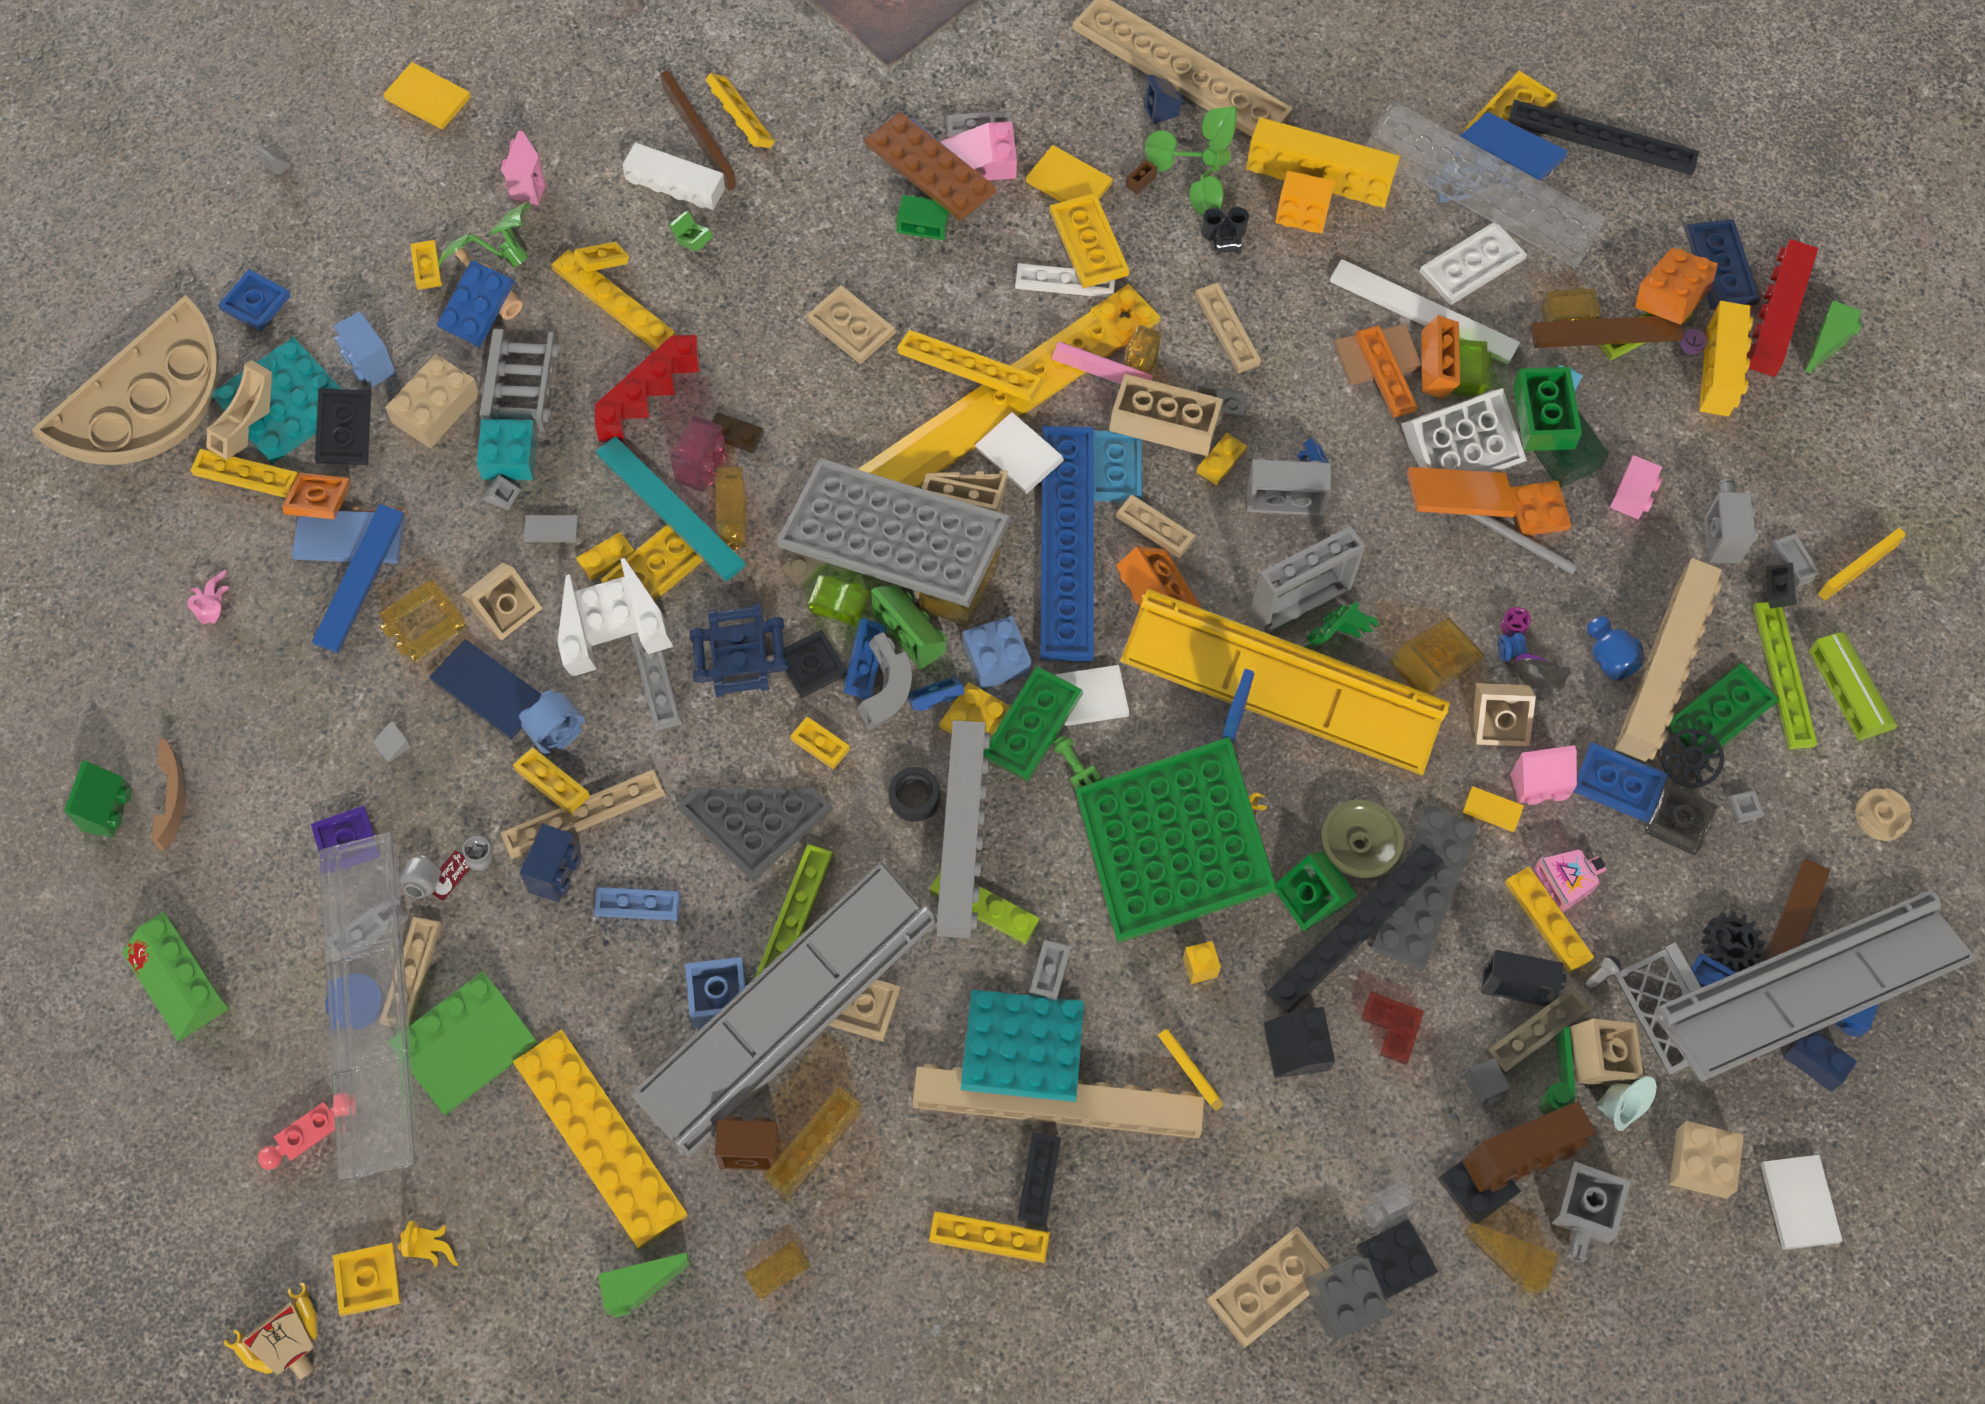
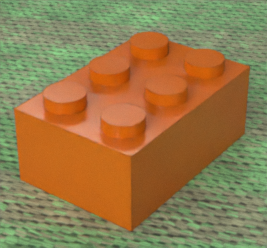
(1676, 285)

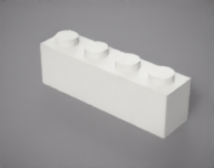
(674, 176)

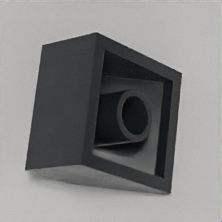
(1299, 1043)

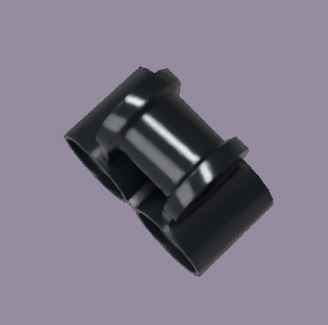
(1225, 229)

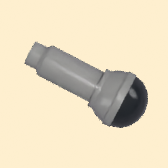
(1608, 967)

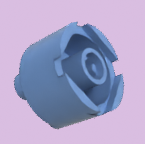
(552, 721)

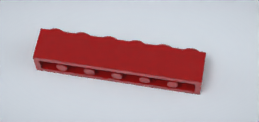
(1782, 307)

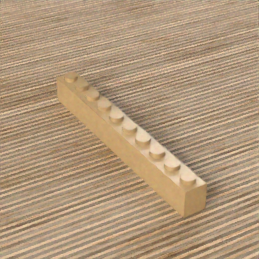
(1094, 1107)

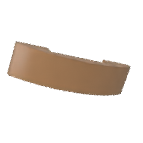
(167, 824)

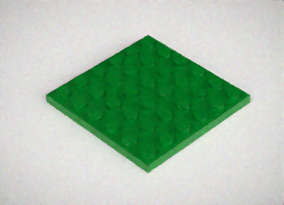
(1175, 840)

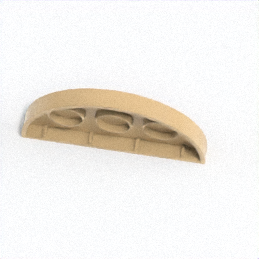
(142, 396)

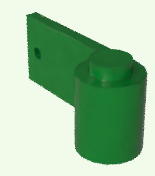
(1561, 1093)

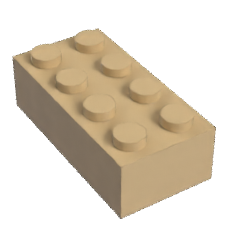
(1165, 414)

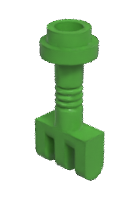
(1063, 745)

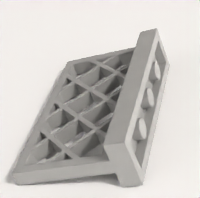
(1684, 979)

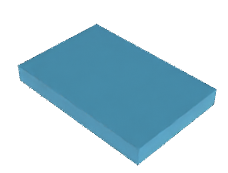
(1117, 467)

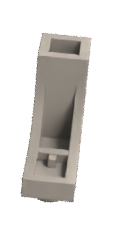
(896, 687)

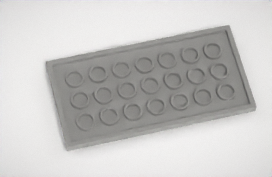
(894, 532)

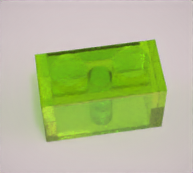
(1473, 368)

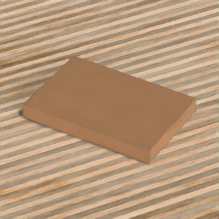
(1355, 364)

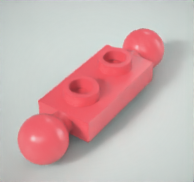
(299, 1136)

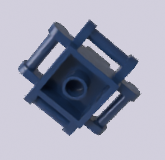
(739, 651)

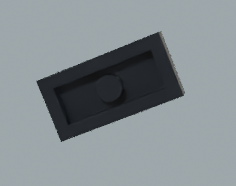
(1781, 585)

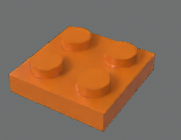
(316, 496)
(1540, 508)

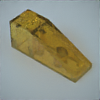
(1518, 1259)

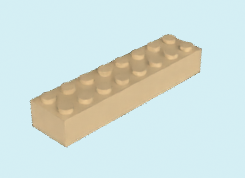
(1669, 662)

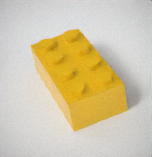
(1725, 359)

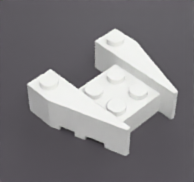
(607, 614)

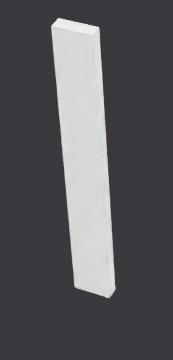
(1419, 308)

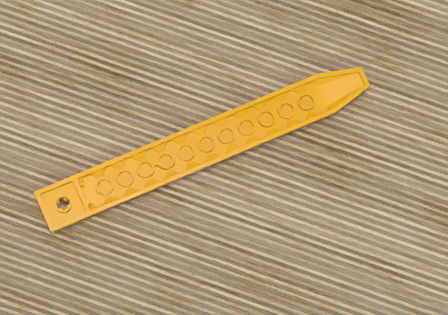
(970, 419)

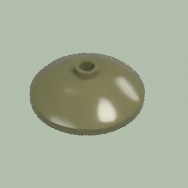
(1364, 824)

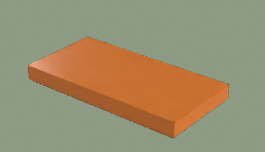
(1461, 492)

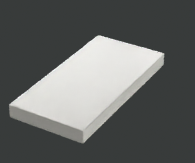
(1472, 263)

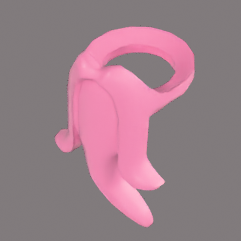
(208, 605)

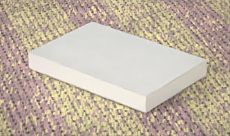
(1020, 451)
(1102, 695)
(1801, 1202)

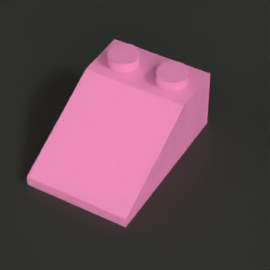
(987, 149)

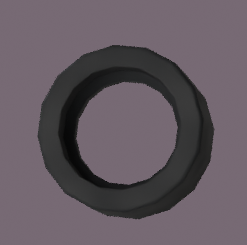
(918, 813)

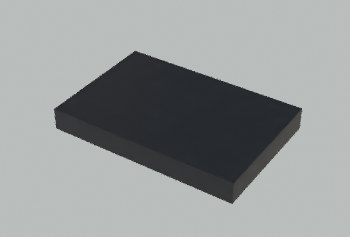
(343, 426)

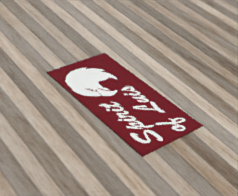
(451, 874)

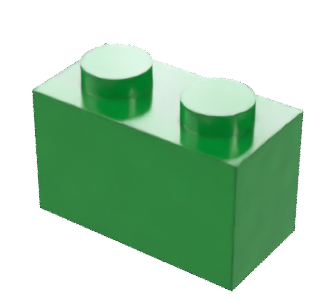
(922, 218)

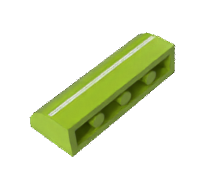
(1852, 686)

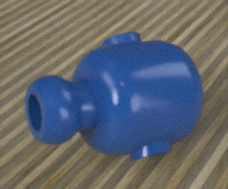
(1615, 649)

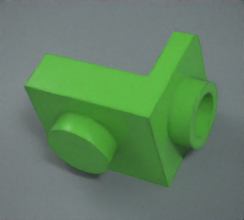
(689, 233)

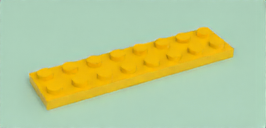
(600, 1139)

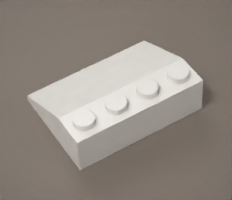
(1467, 435)

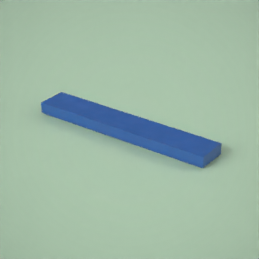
(358, 578)

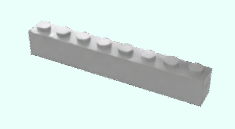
(961, 830)

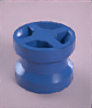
(1511, 646)

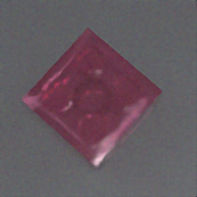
(698, 454)

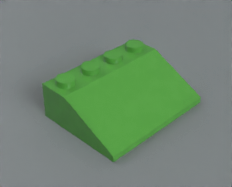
(466, 1042)

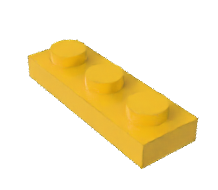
(551, 780)

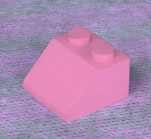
(1545, 775)

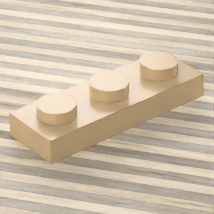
(1155, 526)

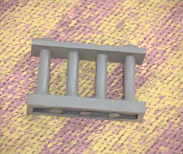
(498, 367)

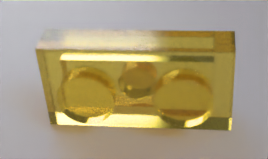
(776, 1270)

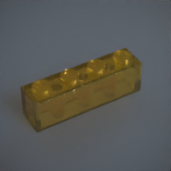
(813, 1144)

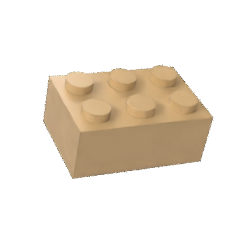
(432, 400)

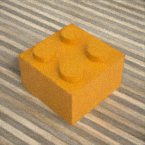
(1304, 202)

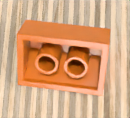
(1156, 571)

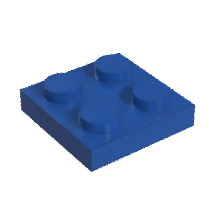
(254, 300)

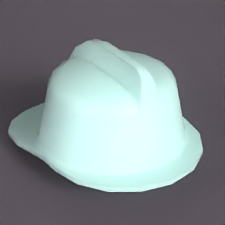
(1627, 1102)

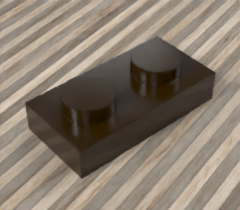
(739, 433)

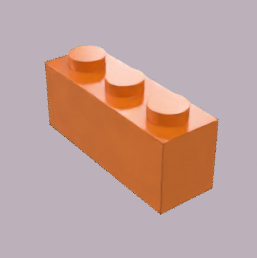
(1440, 357)

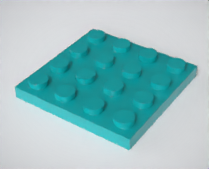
(292, 400)
(1022, 1046)

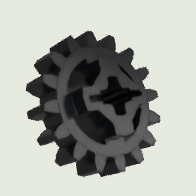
(1735, 929)

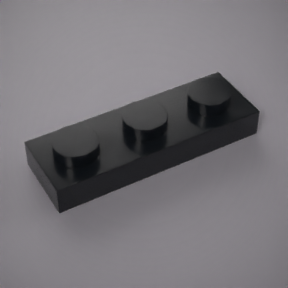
(1039, 1179)

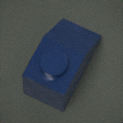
(1161, 99)

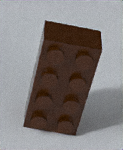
(1529, 1147)

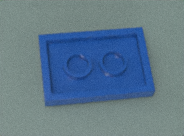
(475, 303)
(1620, 782)

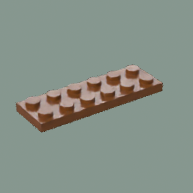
(930, 166)

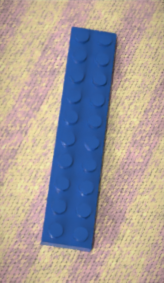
(1068, 548)

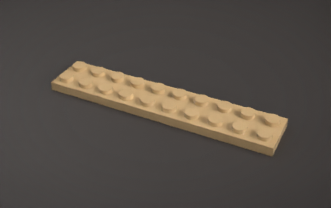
(1175, 62)

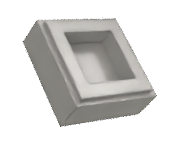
(1745, 806)

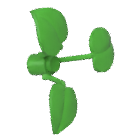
(1219, 129)
(509, 249)

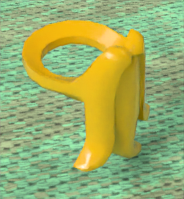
(421, 1242)

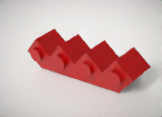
(650, 378)

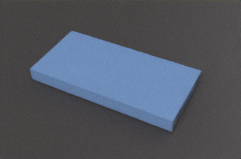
(337, 538)

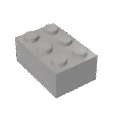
(1288, 487)

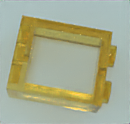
(731, 507)
(432, 638)

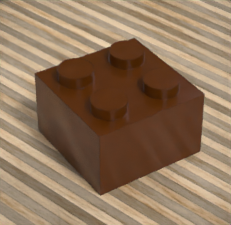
(747, 1143)

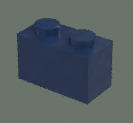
(1820, 1060)

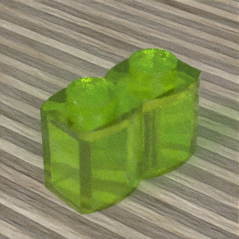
(838, 600)

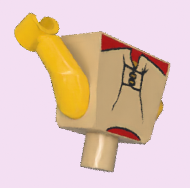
(281, 1339)

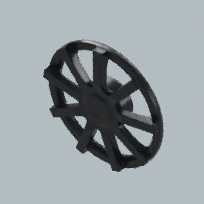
(1692, 758)

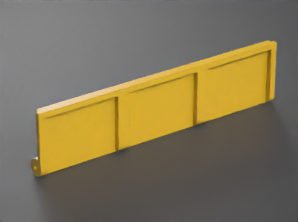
(1288, 681)

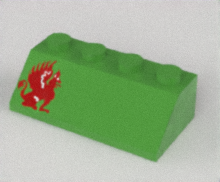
(173, 976)

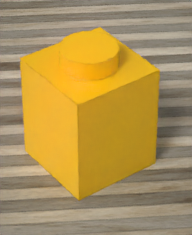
(1201, 962)

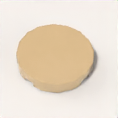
(1883, 814)

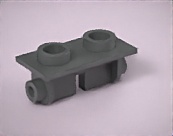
(1233, 401)

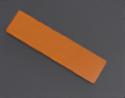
(1386, 371)

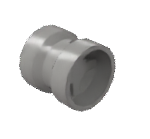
(475, 847)

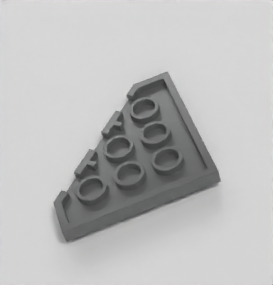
(754, 825)

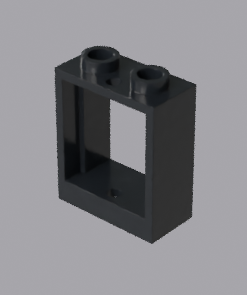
(1523, 978)

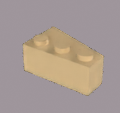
(977, 489)

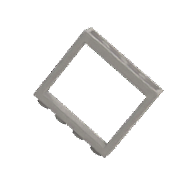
(1340, 552)

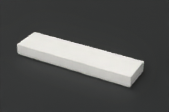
(1058, 281)

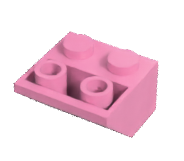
(523, 171)

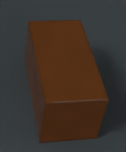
(1141, 176)

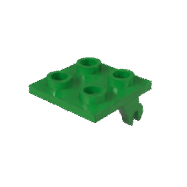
(1345, 620)

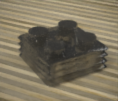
(1696, 815)

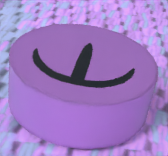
(1693, 341)

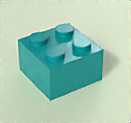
(507, 449)

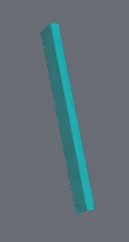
(671, 509)

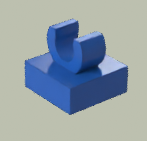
(1313, 451)

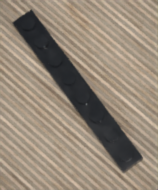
(1603, 137)
(1355, 928)

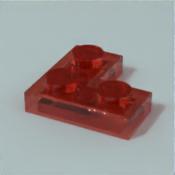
(1401, 1024)

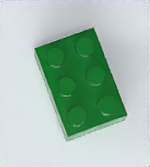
(1547, 408)

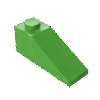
(1835, 331)
(633, 1285)

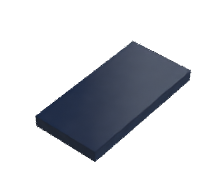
(1722, 244)
(485, 687)

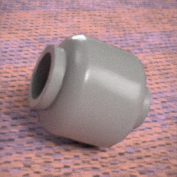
(420, 877)

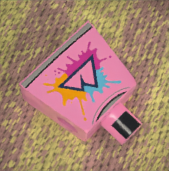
(1569, 877)

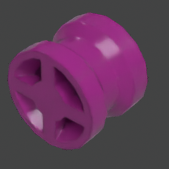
(1515, 616)

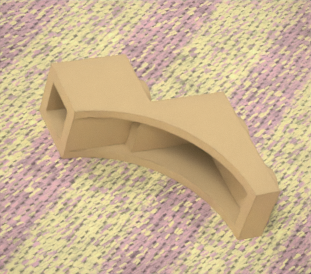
(252, 402)

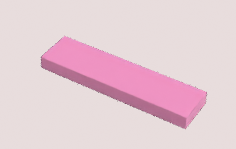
(1095, 364)

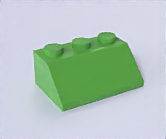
(908, 625)

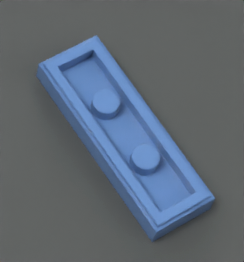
(637, 903)

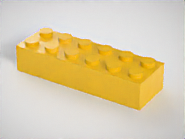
(1356, 169)

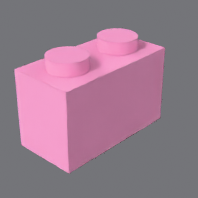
(1636, 487)

